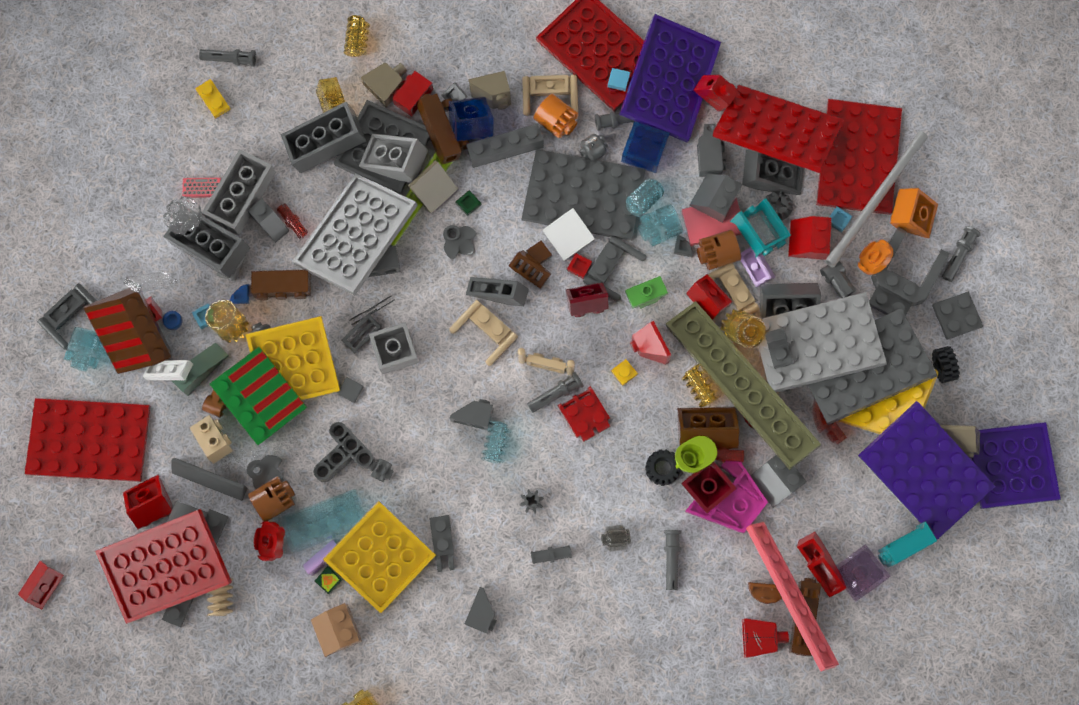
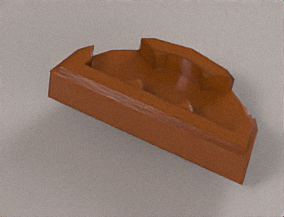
(764, 592)

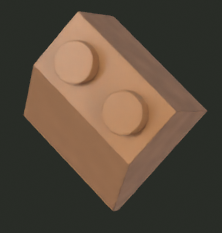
(336, 629)

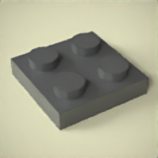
(957, 315)

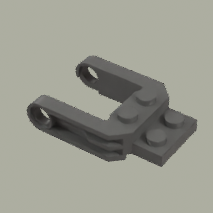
(897, 292)

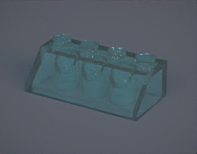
(322, 521)

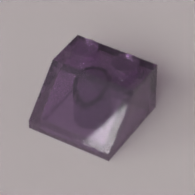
(862, 572)

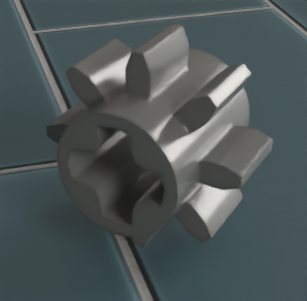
(381, 470)
(529, 496)

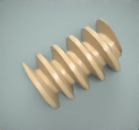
(220, 601)

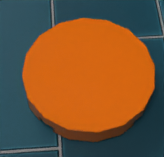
(875, 257)

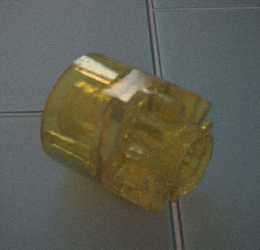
(226, 320)
(744, 328)

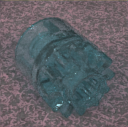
(660, 225)
(84, 349)

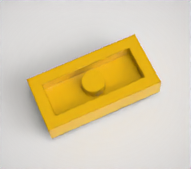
(213, 98)

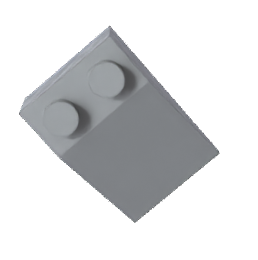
(394, 157)

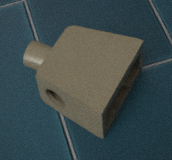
(384, 82)

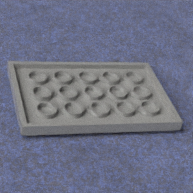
(355, 234)
(824, 342)

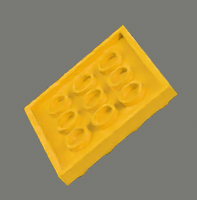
(300, 355)
(883, 414)
(379, 557)

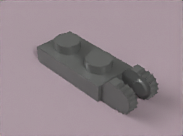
(442, 540)

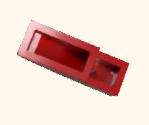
(821, 564)

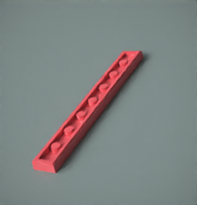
(792, 596)

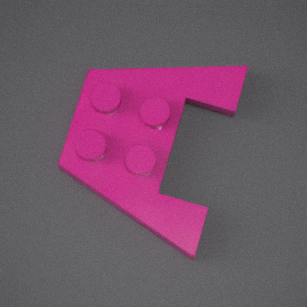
(739, 507)

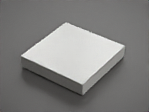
(568, 234)

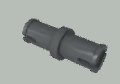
(551, 554)

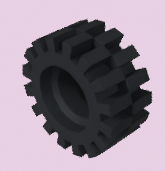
(946, 364)
(651, 467)

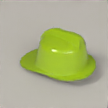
(695, 454)

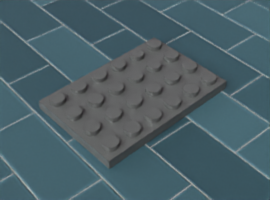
(590, 187)
(905, 369)

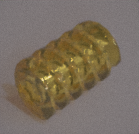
(355, 36)
(700, 386)

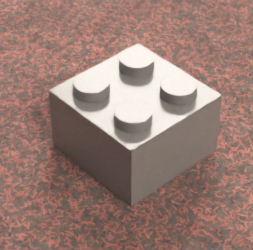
(393, 348)

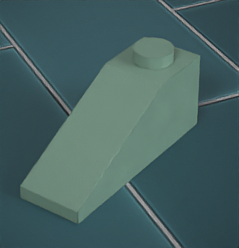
(202, 367)

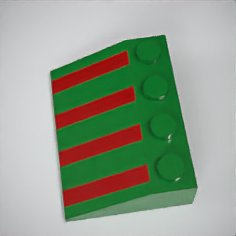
(258, 395)

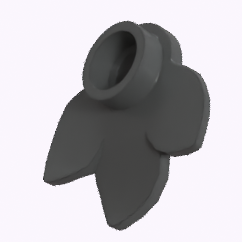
(460, 243)
(268, 470)

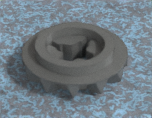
(785, 201)

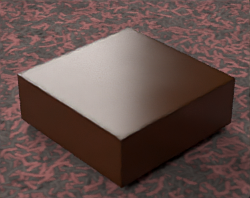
(539, 252)

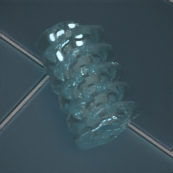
(644, 197)
(496, 442)

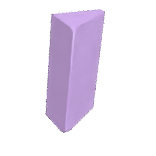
(756, 267)
(315, 563)

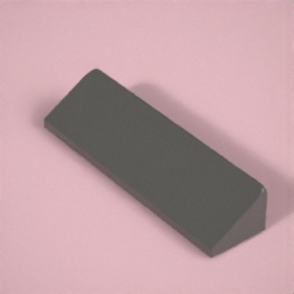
(208, 479)

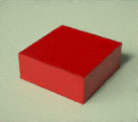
(579, 266)

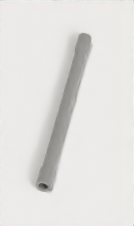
(839, 250)

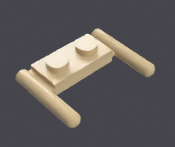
(549, 85)
(735, 289)
(489, 325)
(554, 364)

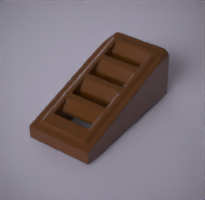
(526, 273)

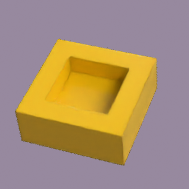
(624, 372)

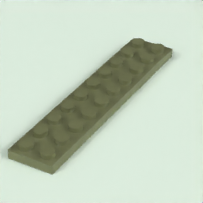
(743, 385)

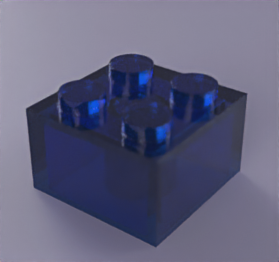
(471, 119)
(645, 147)

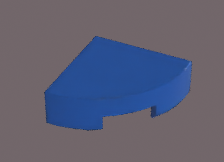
(241, 295)

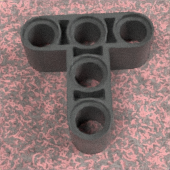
(342, 449)

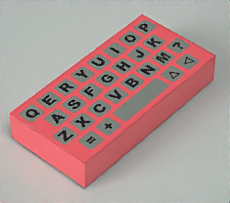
(199, 187)

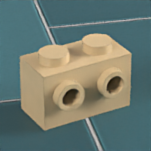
(211, 438)

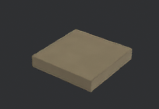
(433, 187)

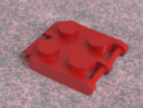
(585, 414)

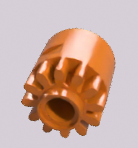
(556, 116)

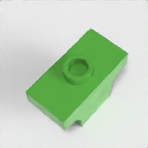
(646, 293)

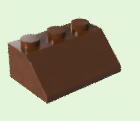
(715, 423)

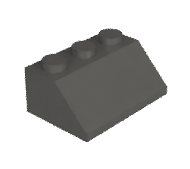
(787, 297)

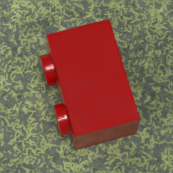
(412, 90)

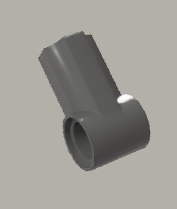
(837, 278)

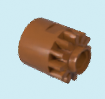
(719, 250)
(272, 498)

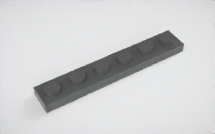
(177, 613)

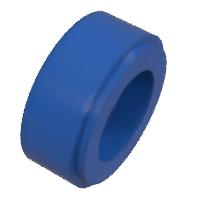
(172, 320)

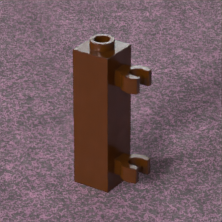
(439, 128)
(811, 594)

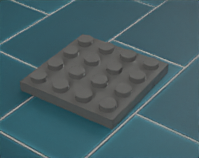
(382, 121)

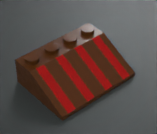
(128, 331)

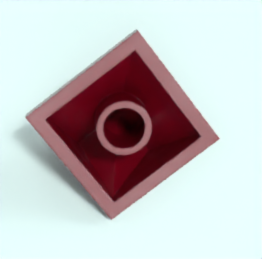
(709, 487)

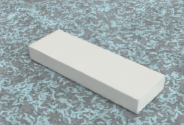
(169, 370)

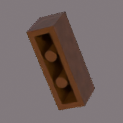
(280, 284)

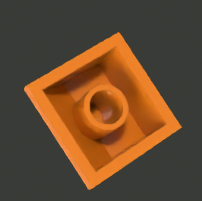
(914, 212)

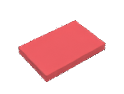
(701, 225)

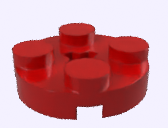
(273, 549)

